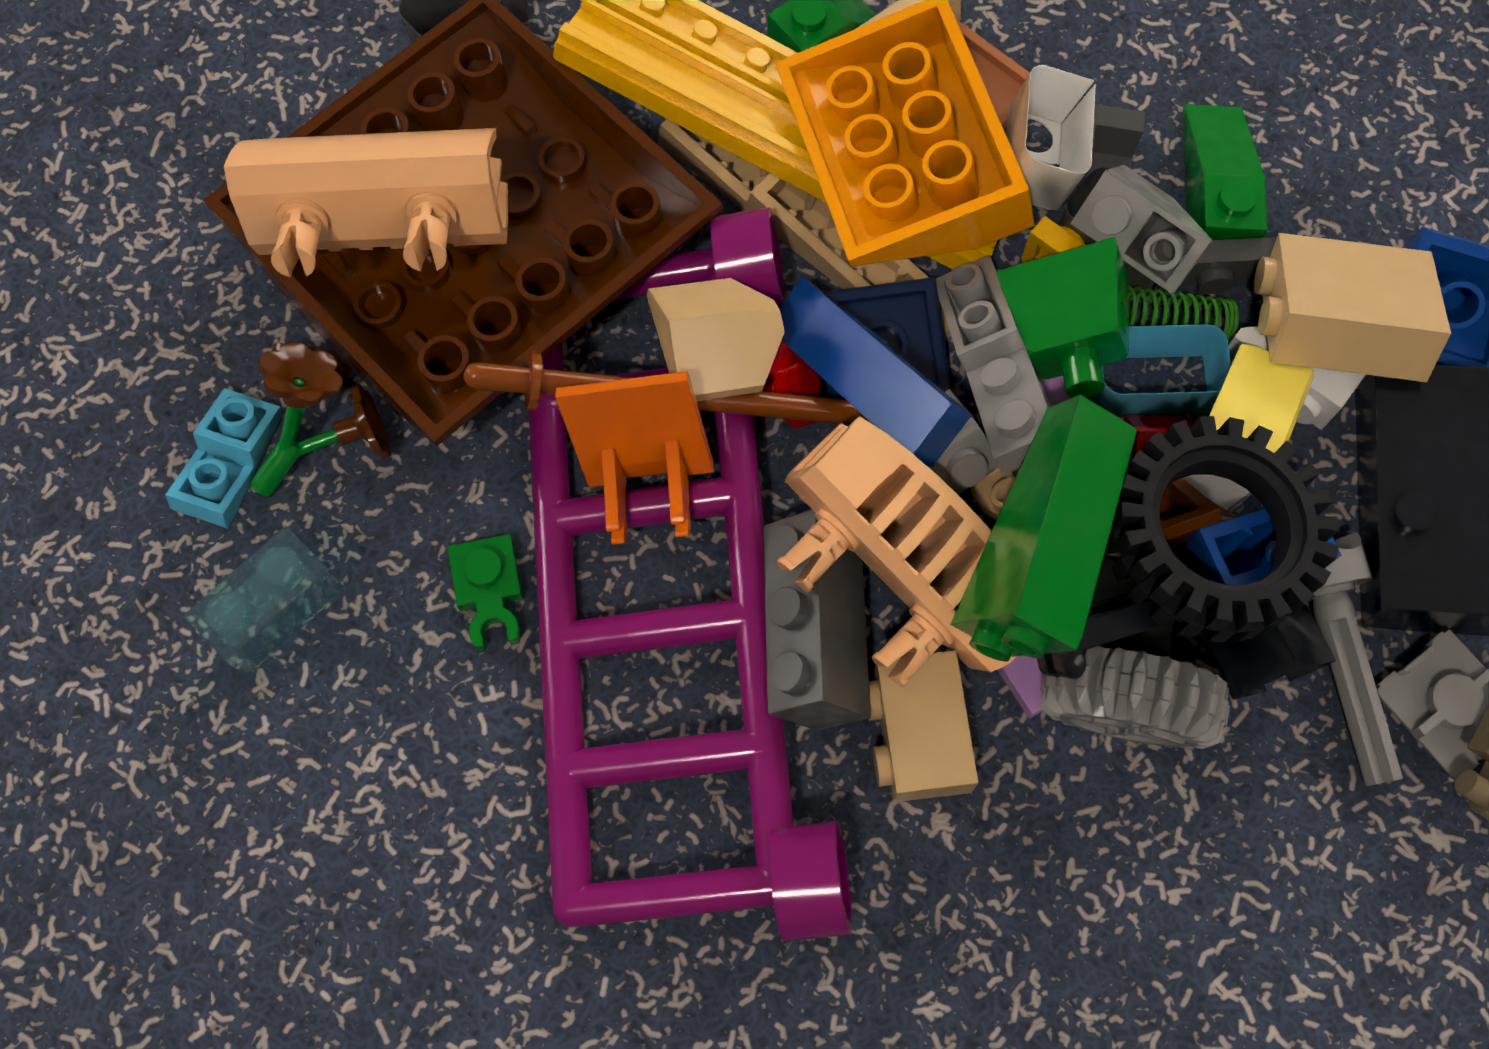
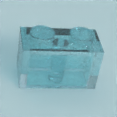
(265, 602)

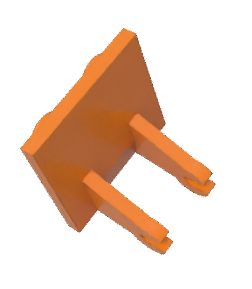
(635, 432)

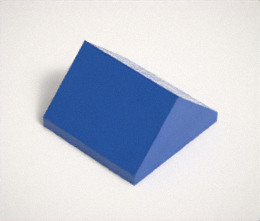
(1464, 285)

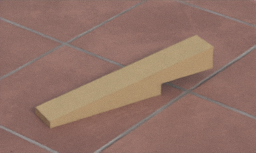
(799, 218)

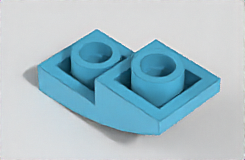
(227, 456)

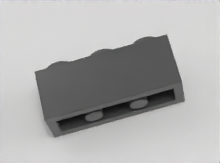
(814, 636)

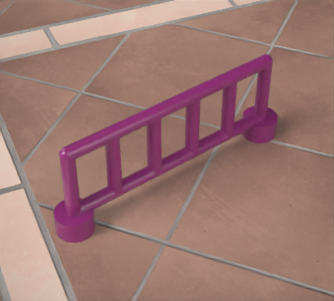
(796, 866)

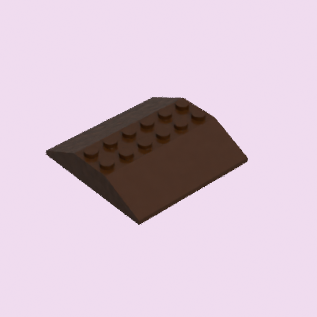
(585, 219)

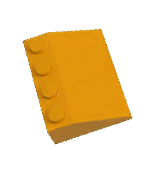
(906, 138)

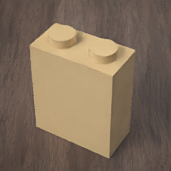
(1352, 307)

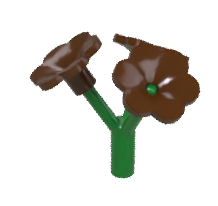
(301, 379)

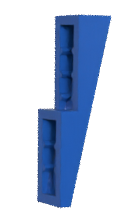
(870, 373)

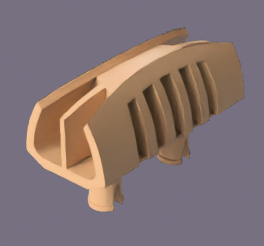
(368, 194)
(904, 526)

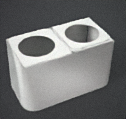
(1049, 98)

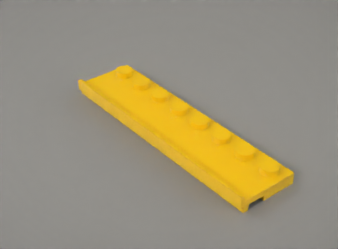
(704, 77)

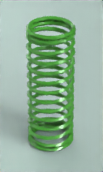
(1232, 315)

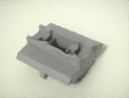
(1440, 700)

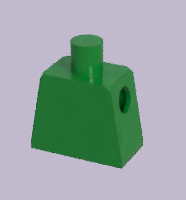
(1072, 313)

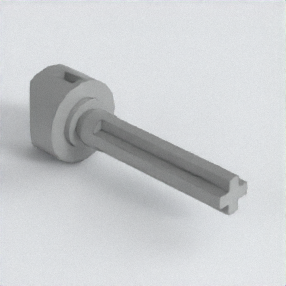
(1351, 670)

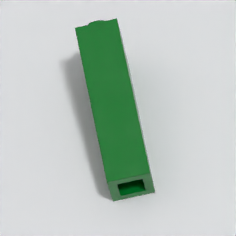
(1049, 537)

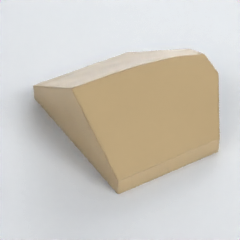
(717, 334)

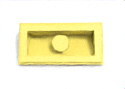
(1263, 394)

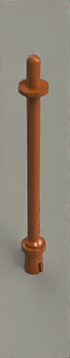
(538, 381)

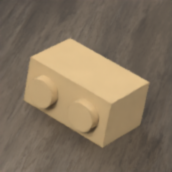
(923, 731)

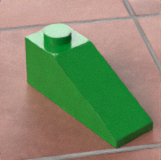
(1223, 173)

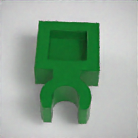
(484, 580)

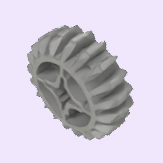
(1141, 699)

